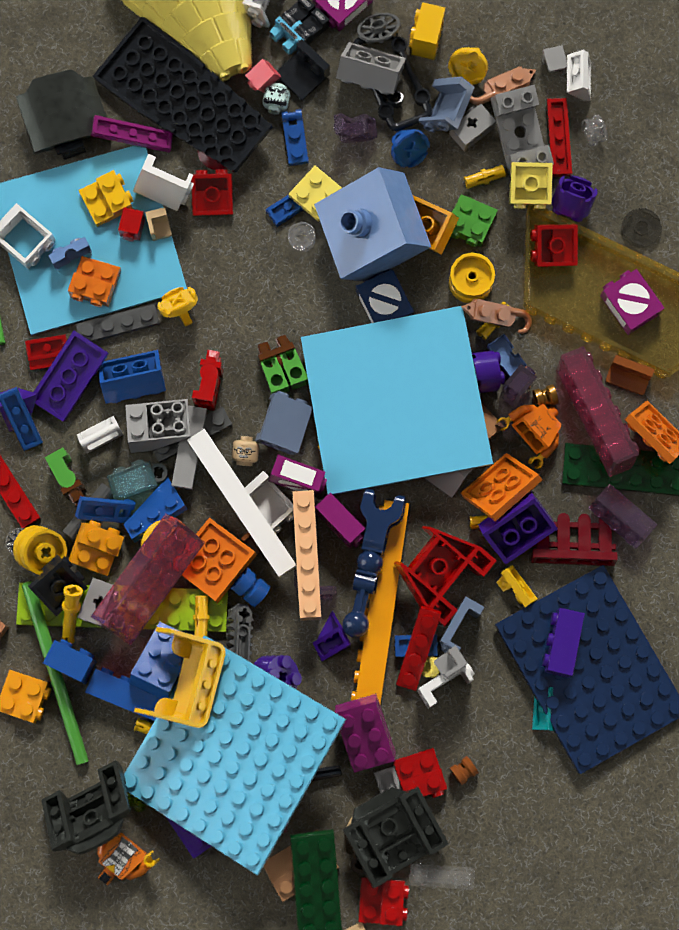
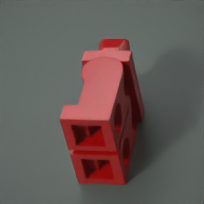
(210, 372)

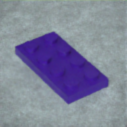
(69, 375)

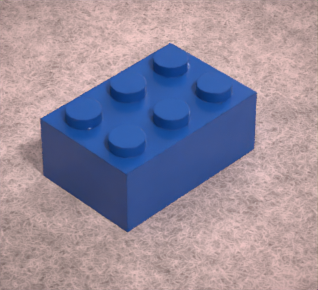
(157, 666)

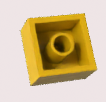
(427, 30)

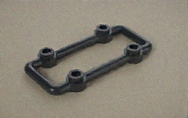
(422, 95)

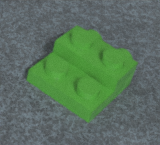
(473, 220)

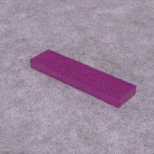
(131, 133)

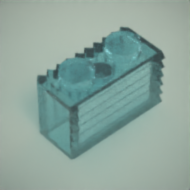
(132, 480)

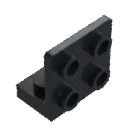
(304, 71)

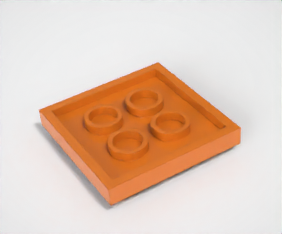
(655, 430)
(501, 486)
(218, 561)

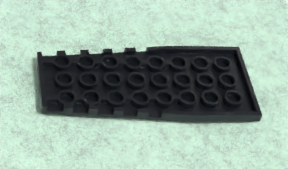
(182, 95)

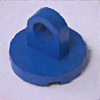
(409, 147)

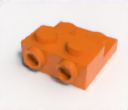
(94, 282)

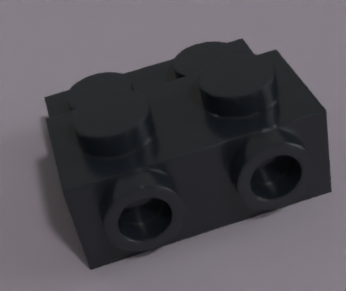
(51, 583)

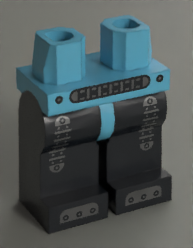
(299, 23)

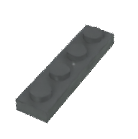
(119, 323)
(214, 423)

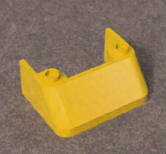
(196, 680)

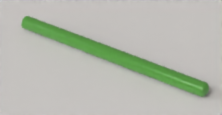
(56, 677)

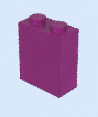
(340, 521)

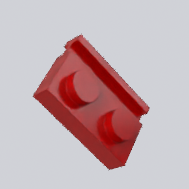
(44, 350)

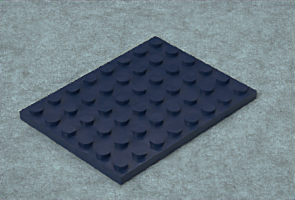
(617, 680)

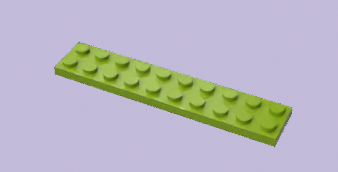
(175, 611)

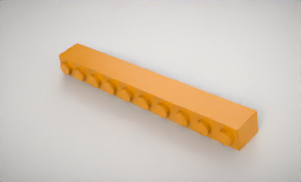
(380, 616)

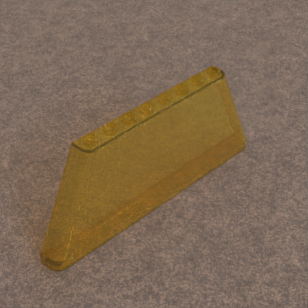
(573, 298)

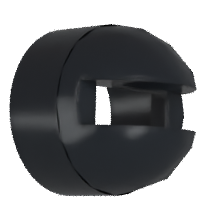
(390, 99)

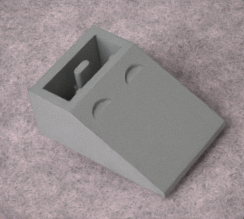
(157, 424)

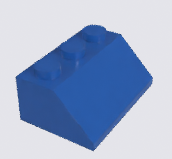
(131, 377)

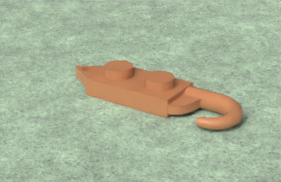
(502, 83)
(496, 314)

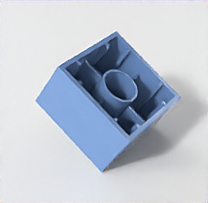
(372, 225)

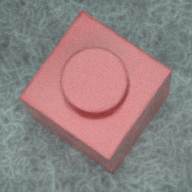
(262, 76)

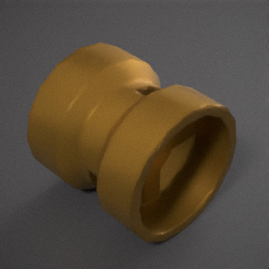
(545, 396)

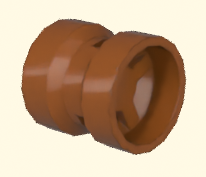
(464, 770)

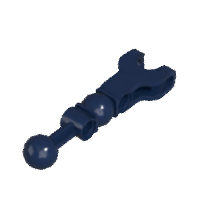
(370, 560)

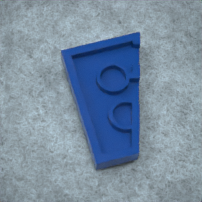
(161, 501)

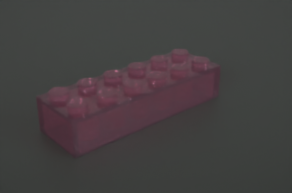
(597, 411)
(147, 579)

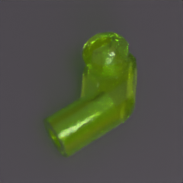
(138, 805)

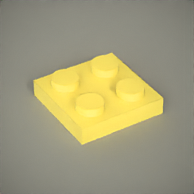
(312, 189)

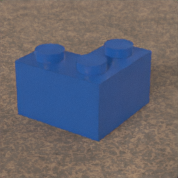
(69, 661)

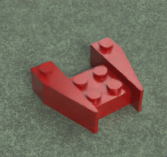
(439, 566)

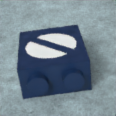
(384, 298)

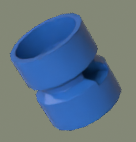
(252, 588)

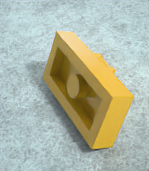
(512, 579)

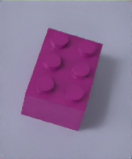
(365, 733)

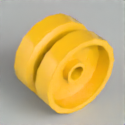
(482, 275)
(37, 547)

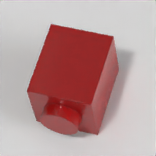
(131, 224)

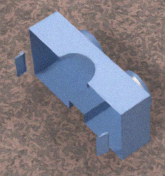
(76, 249)
(509, 361)

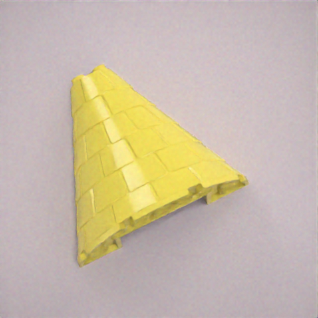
(210, 29)

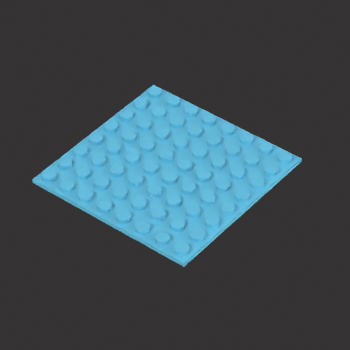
(54, 200)
(396, 400)
(242, 769)

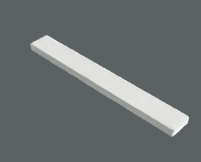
(241, 503)

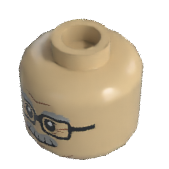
(245, 451)

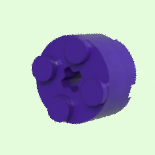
(573, 197)
(488, 371)
(281, 667)

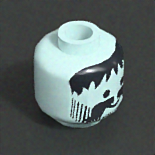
(276, 98)

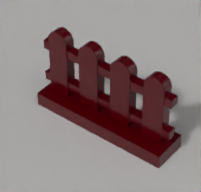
(584, 555)

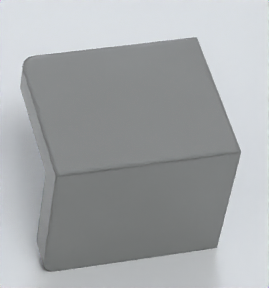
(555, 59)
(450, 662)

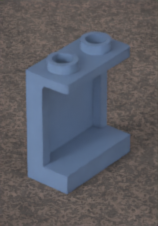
(450, 104)
(284, 423)
(467, 606)

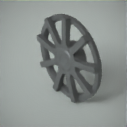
(378, 27)

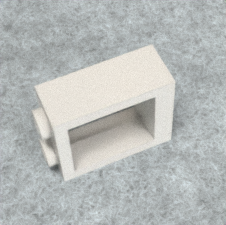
(10, 220)

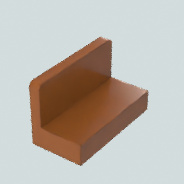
(629, 375)

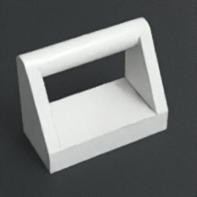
(579, 75)
(99, 434)

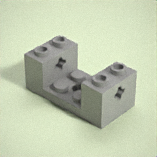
(514, 110)

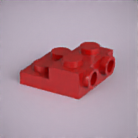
(212, 193)
(554, 245)
(421, 771)
(383, 903)

